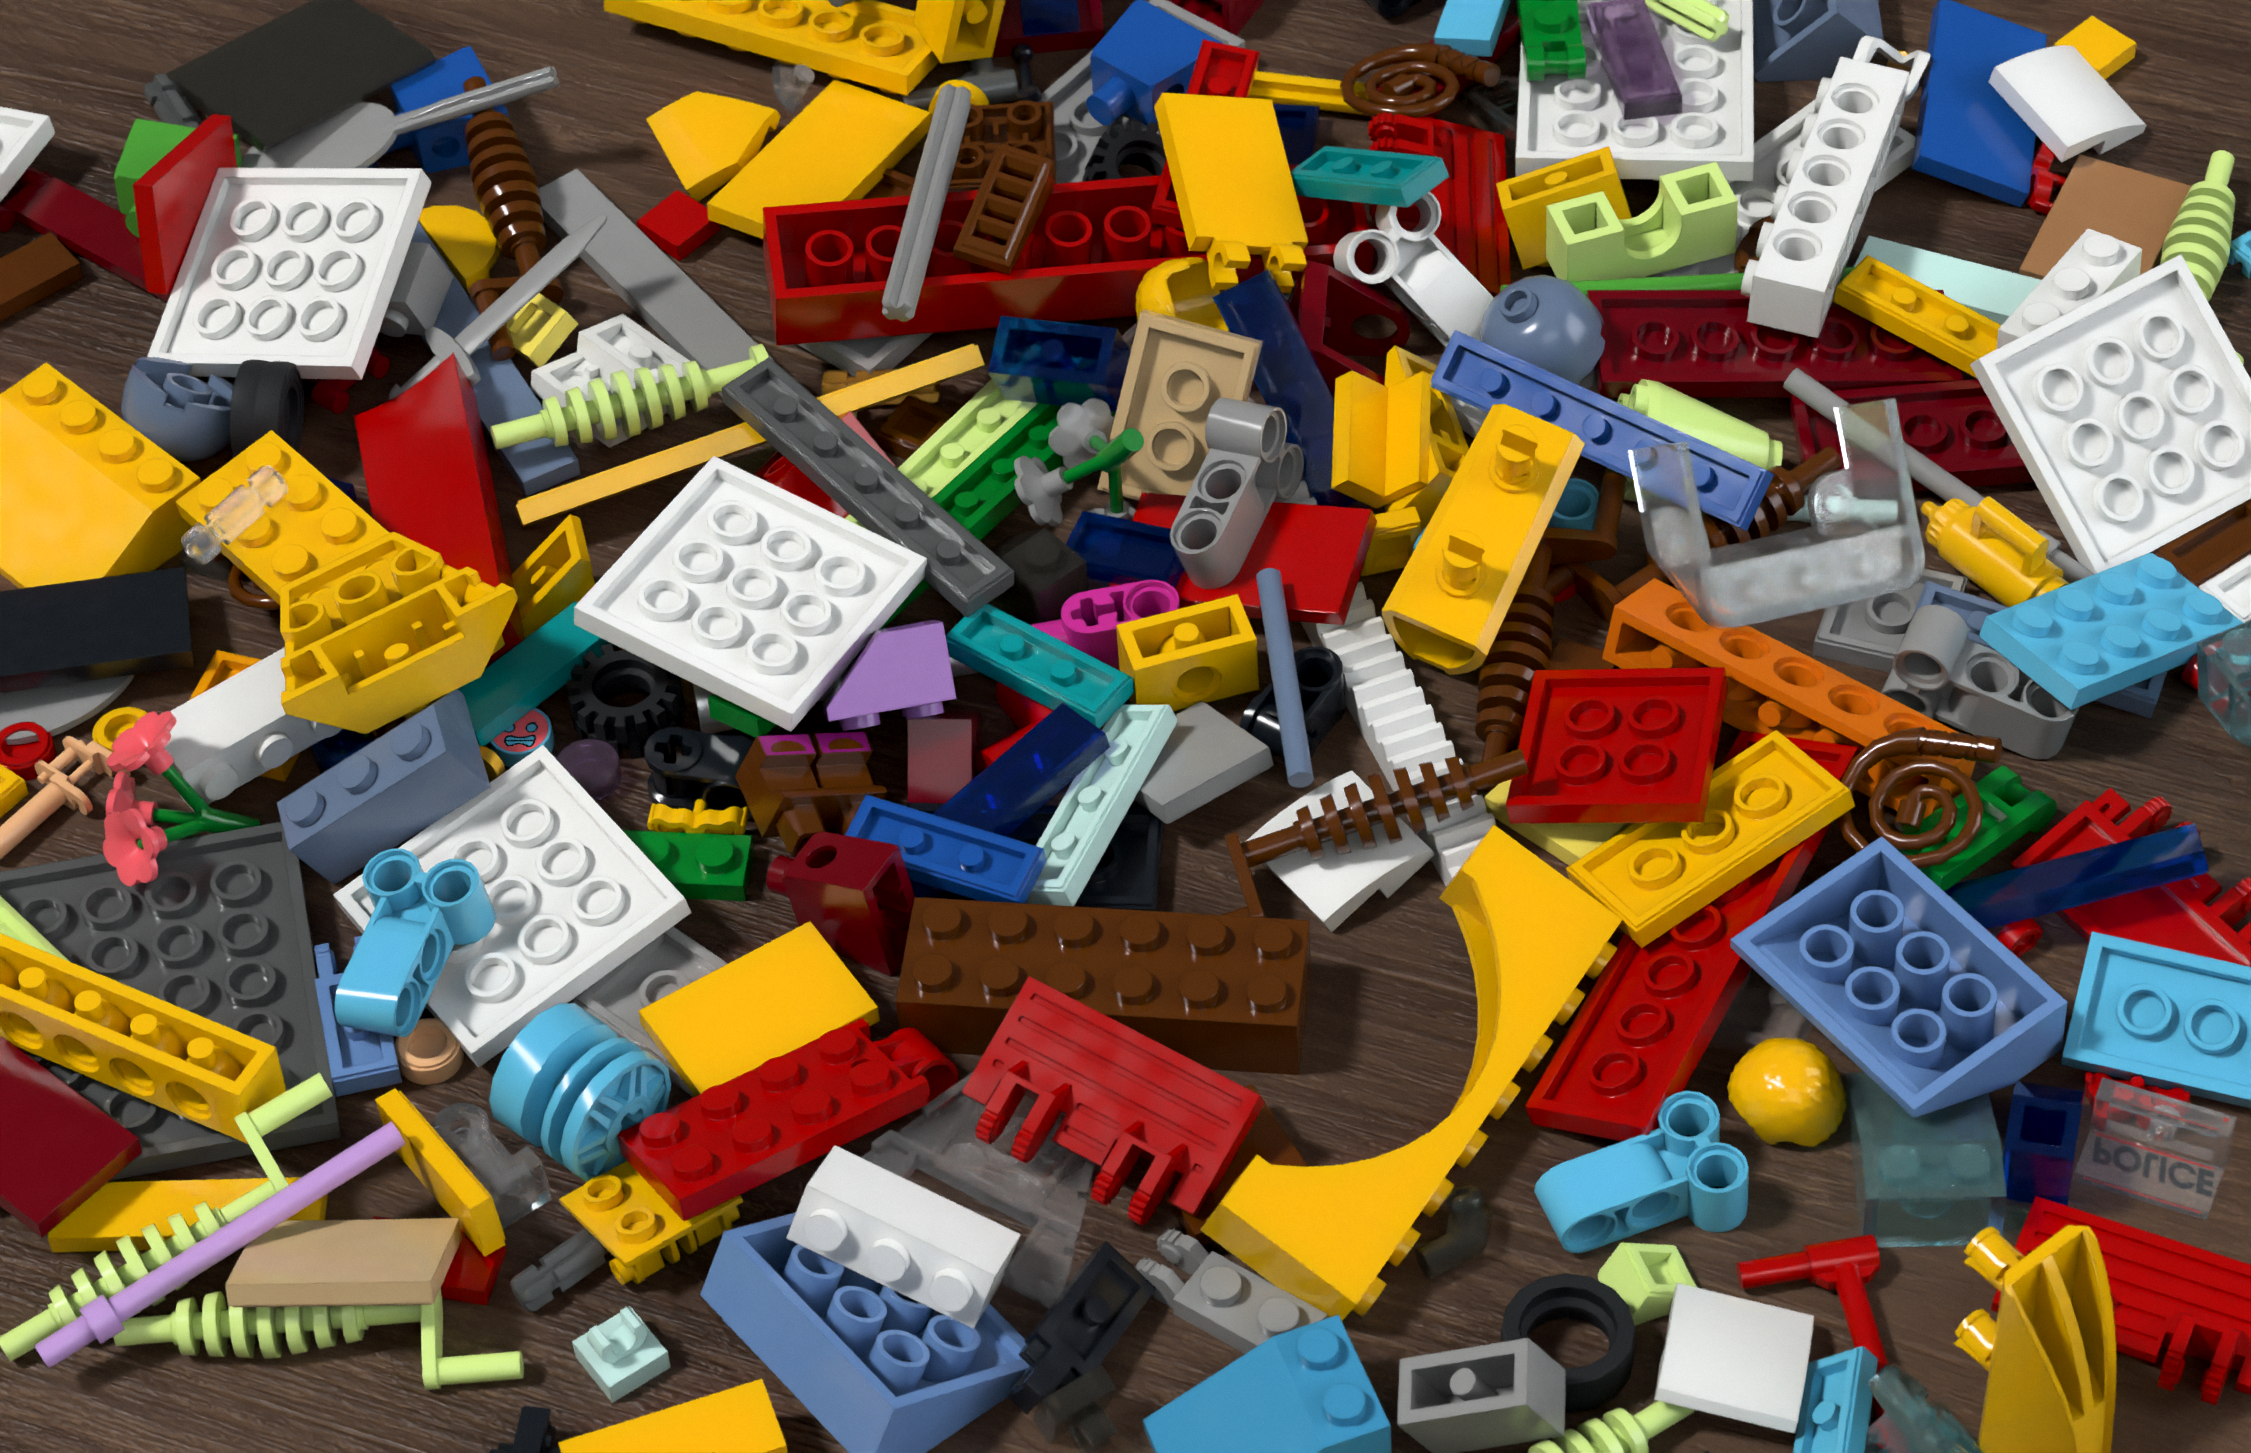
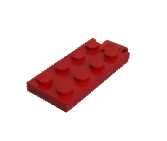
(784, 1114)

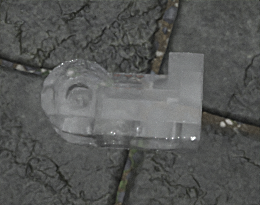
(513, 1181)

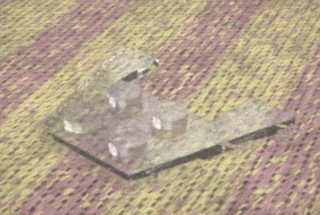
(1042, 1194)

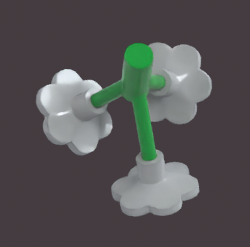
(1085, 447)

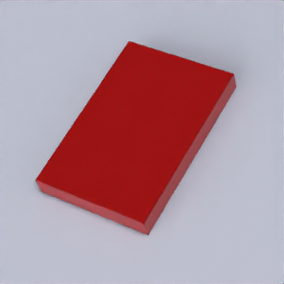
(173, 197)

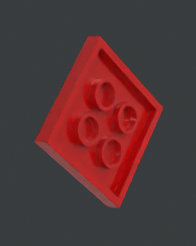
(1619, 745)

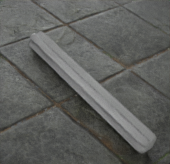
(926, 203)

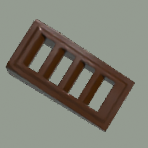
(1017, 176)

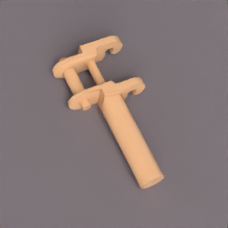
(58, 791)

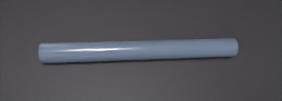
(1284, 678)

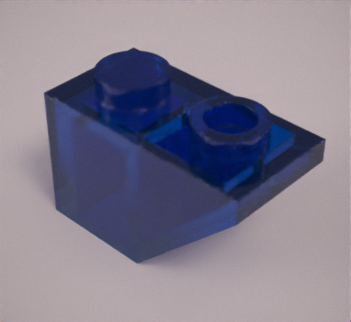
(2041, 1142)

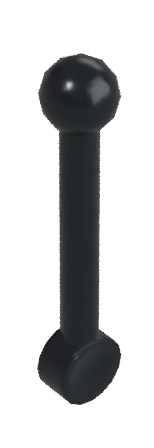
(1022, 55)

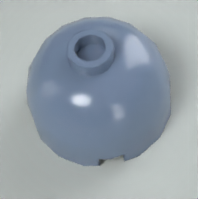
(1546, 325)
(176, 409)

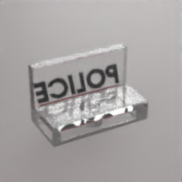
(2156, 1149)

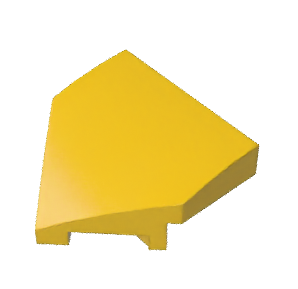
(711, 138)

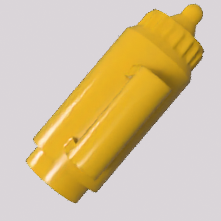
(1993, 549)

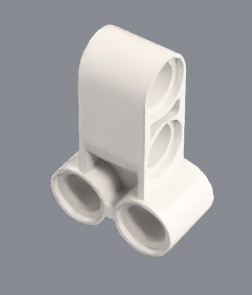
(1419, 271)

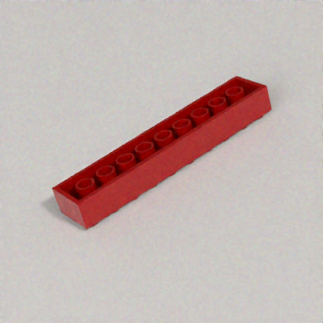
(1079, 263)

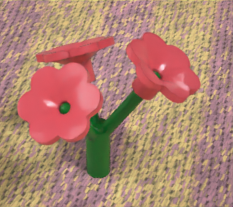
(128, 840)

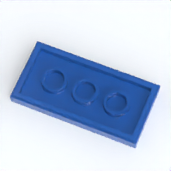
(1963, 122)

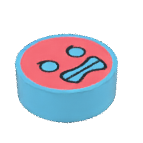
(524, 738)

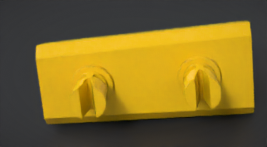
(1481, 540)
(2050, 1345)

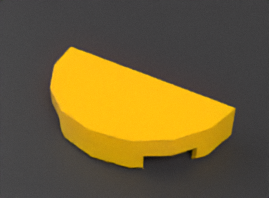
(462, 241)

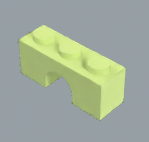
(1684, 226)

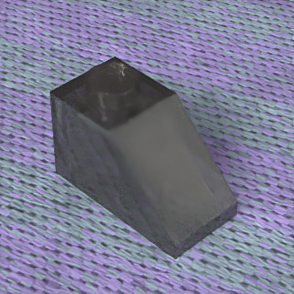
(1043, 575)

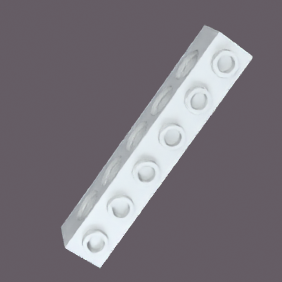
(1825, 198)

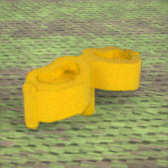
(710, 821)

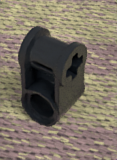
(1321, 697)
(702, 771)

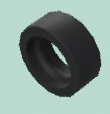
(1583, 1300)

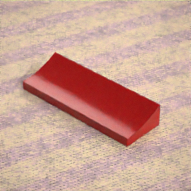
(435, 480)

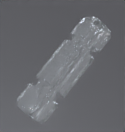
(234, 514)

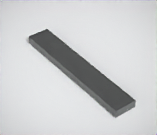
(867, 485)

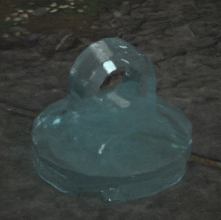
(1910, 1421)

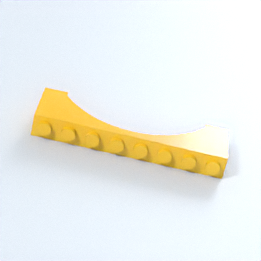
(1337, 1225)

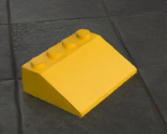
(81, 488)

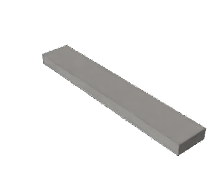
(645, 275)

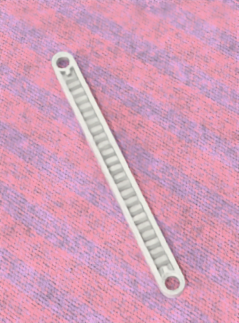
(1396, 718)

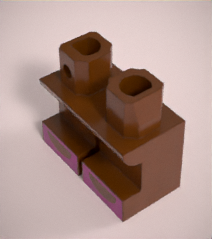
(806, 784)

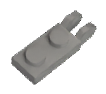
(1223, 1295)

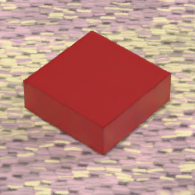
(678, 225)

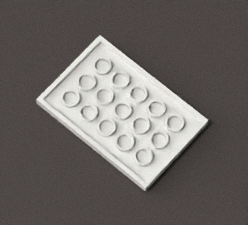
(1582, 115)

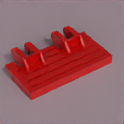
(1469, 199)
(2161, 915)
(1117, 1097)
(2163, 1297)

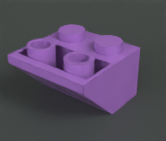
(895, 670)

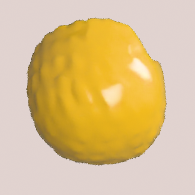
(1181, 291)
(1788, 1092)

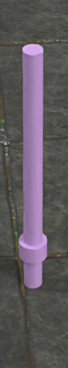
(103, 1318)

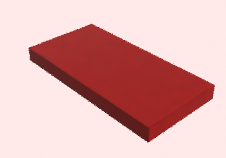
(1311, 545)

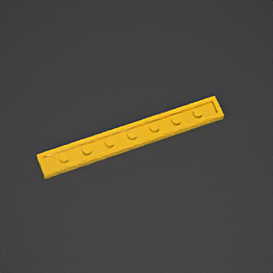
(740, 438)

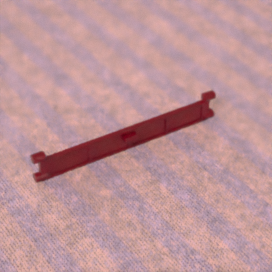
(102, 237)

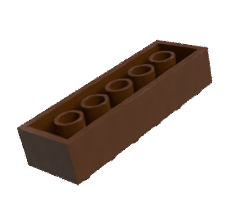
(1197, 983)

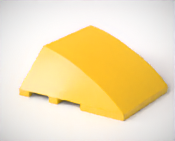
(385, 633)

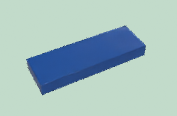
(952, 853)

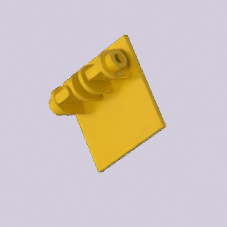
(639, 1224)

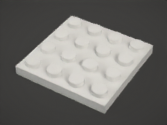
(291, 269)
(2128, 415)
(750, 592)
(564, 894)

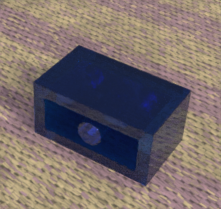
(1058, 362)

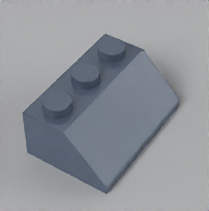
(1809, 36)
(386, 790)

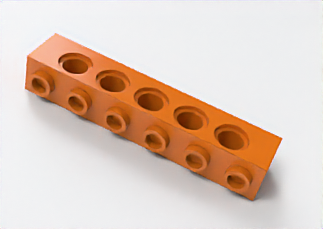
(1770, 684)

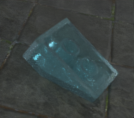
(1925, 1175)

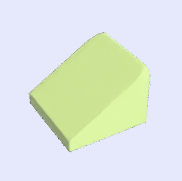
(1645, 1277)

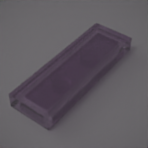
(1634, 59)

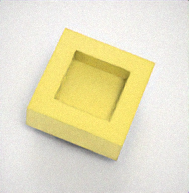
(540, 329)

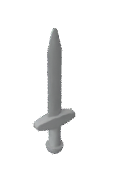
(503, 308)

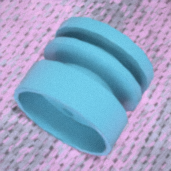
(576, 1088)

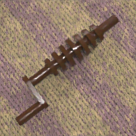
(510, 203)
(1781, 499)
(1527, 629)
(1310, 833)

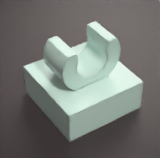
(621, 1354)

